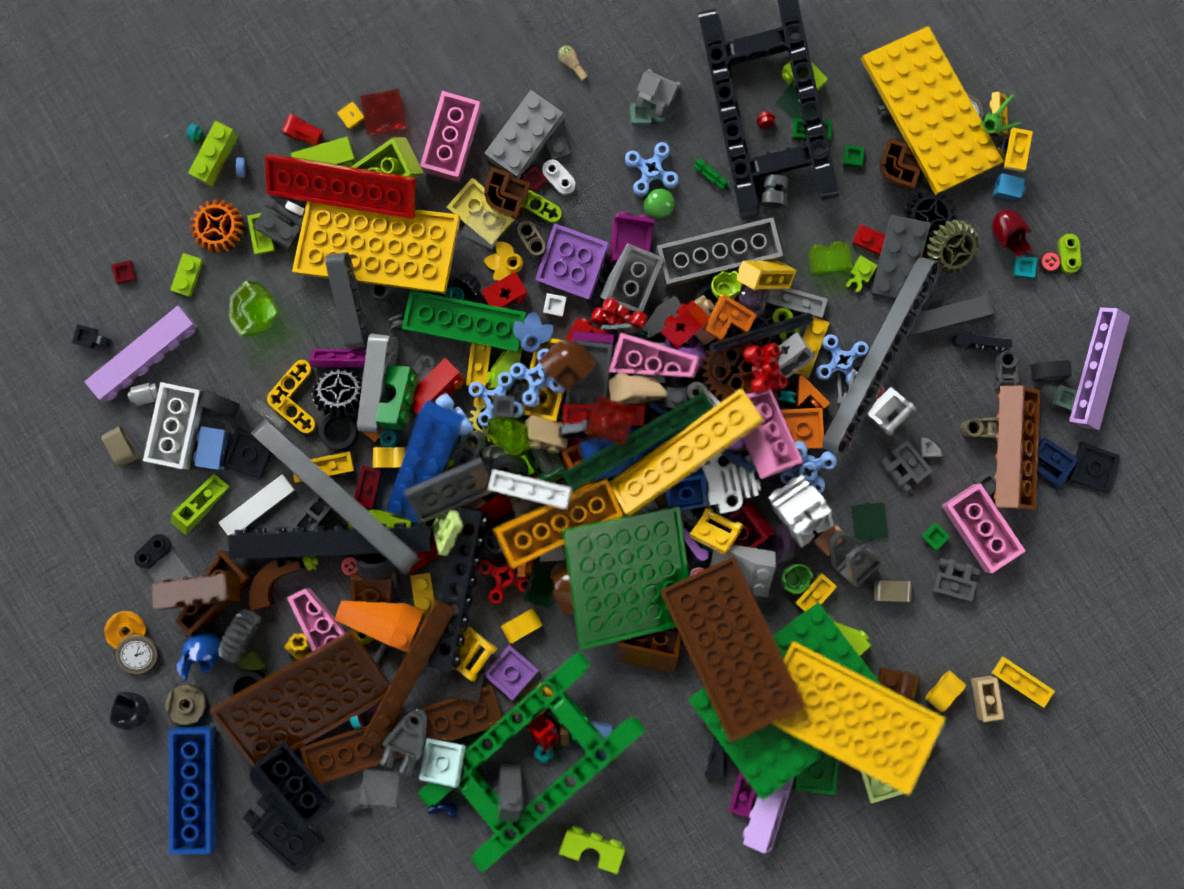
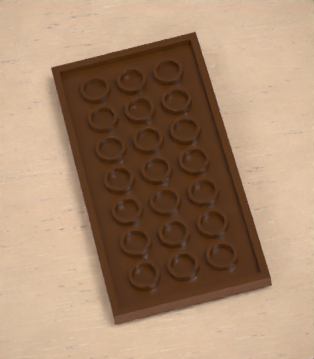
(732, 649)
(303, 698)

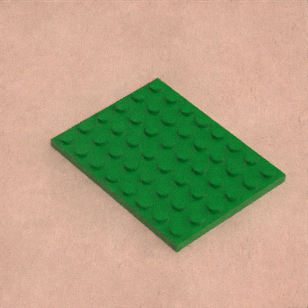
(770, 753)

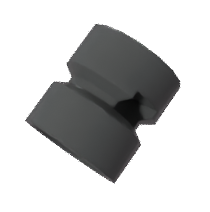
(775, 191)

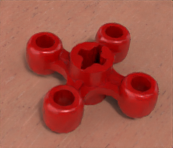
(617, 314)
(765, 368)
(500, 587)

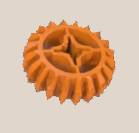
(223, 222)

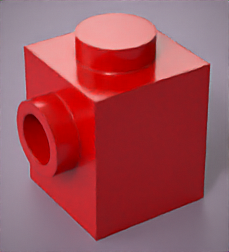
(544, 732)

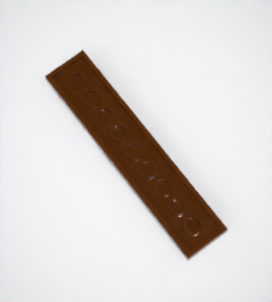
(445, 722)

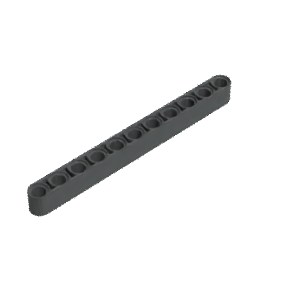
(881, 355)
(335, 496)

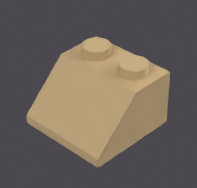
(635, 389)

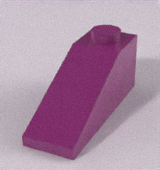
(742, 797)

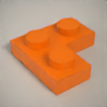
(726, 313)

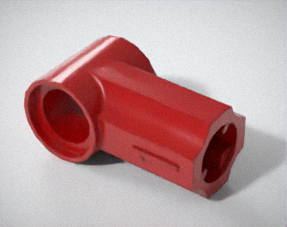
(298, 129)

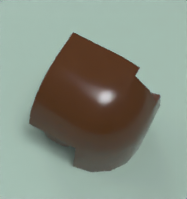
(899, 165)
(505, 193)
(567, 363)
(562, 587)
(899, 682)

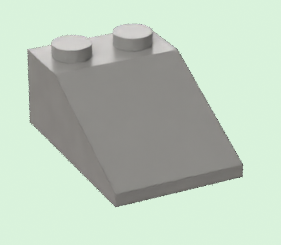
(632, 278)
(755, 565)

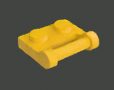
(714, 536)
(472, 644)

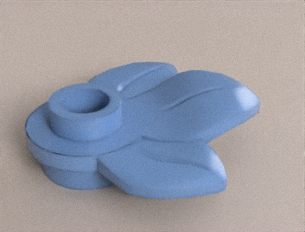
(532, 329)

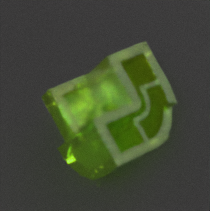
(252, 309)

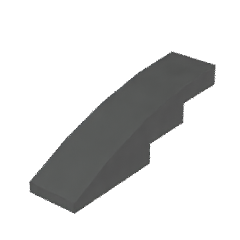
(313, 514)

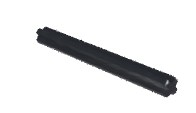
(761, 333)

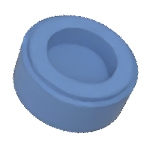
(240, 167)

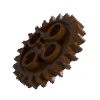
(719, 360)

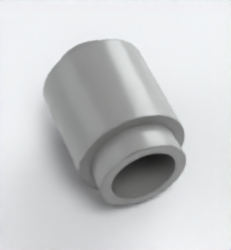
(143, 394)

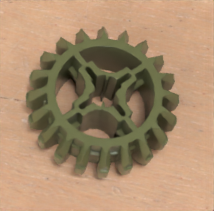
(953, 245)

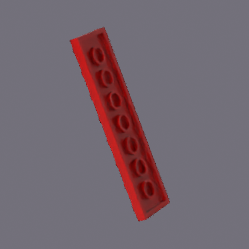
(340, 186)

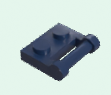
(1057, 459)

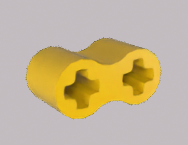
(388, 457)
(521, 625)
(945, 691)

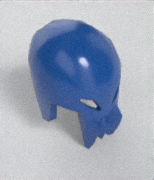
(200, 649)

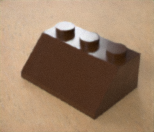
(651, 651)

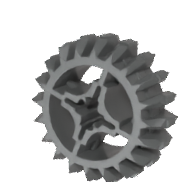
(239, 636)

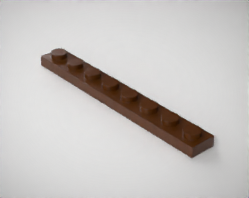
(407, 674)

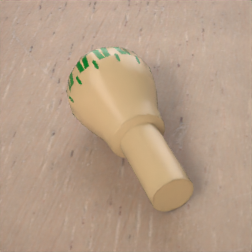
(568, 57)

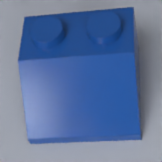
(688, 492)

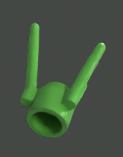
(993, 122)

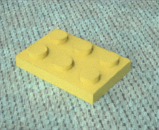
(468, 197)

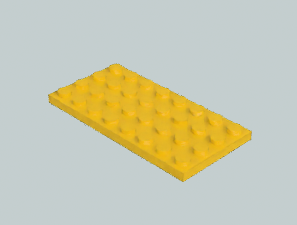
(931, 110)
(381, 246)
(859, 720)

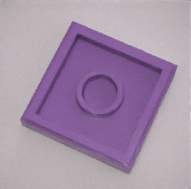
(511, 672)

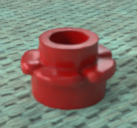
(765, 120)

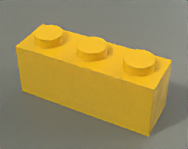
(766, 274)

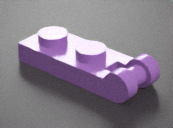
(693, 549)

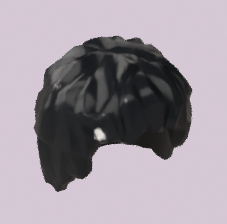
(128, 711)

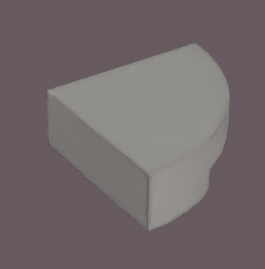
(929, 448)

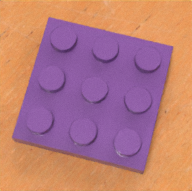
(572, 261)

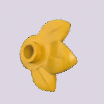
(501, 261)

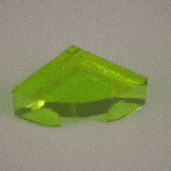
(251, 662)

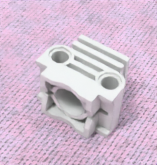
(729, 481)
(801, 510)

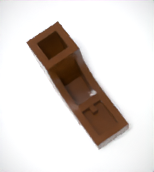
(263, 583)

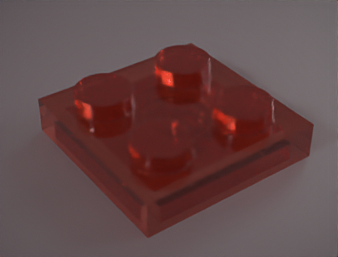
(383, 112)
(611, 420)

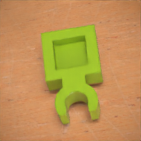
(861, 271)

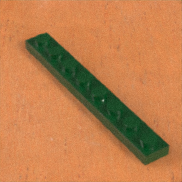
(637, 441)

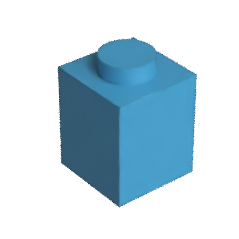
(1009, 187)

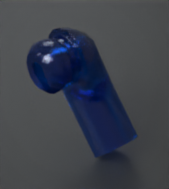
(440, 807)

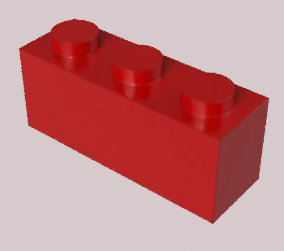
(440, 381)

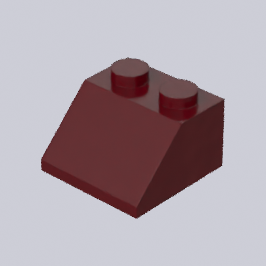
(755, 526)

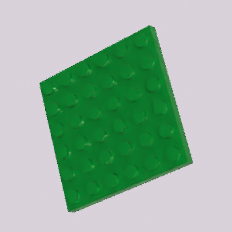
(619, 574)

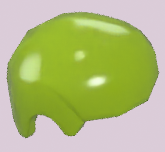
(726, 284)

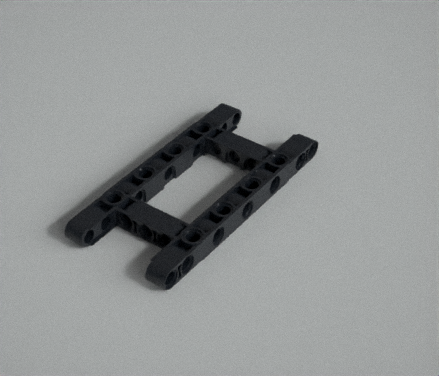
(752, 48)

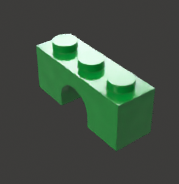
(396, 413)

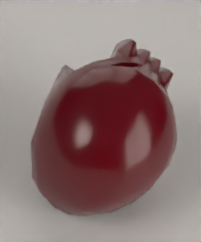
(1007, 229)

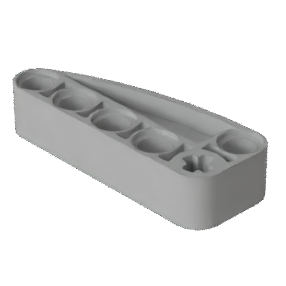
(379, 355)

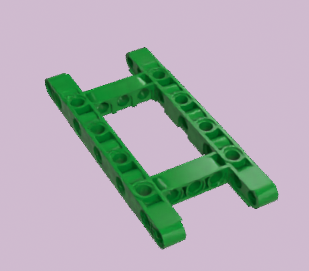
(582, 729)

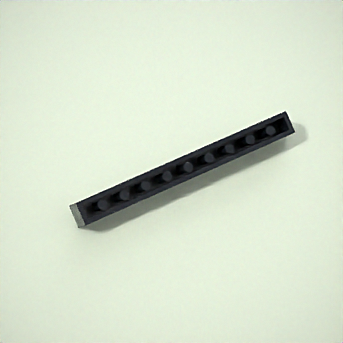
(321, 541)

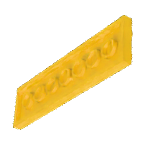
(685, 452)

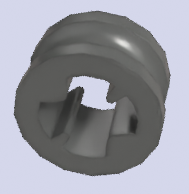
(396, 321)

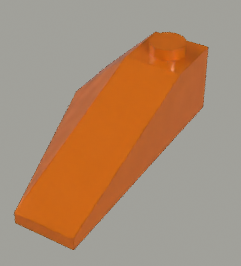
(387, 622)

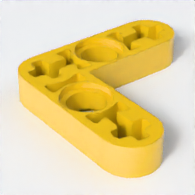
(287, 402)

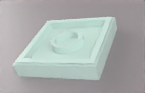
(442, 762)

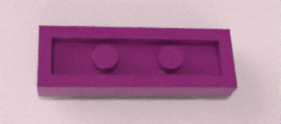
(337, 358)

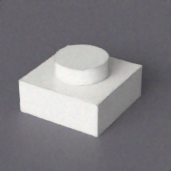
(554, 305)

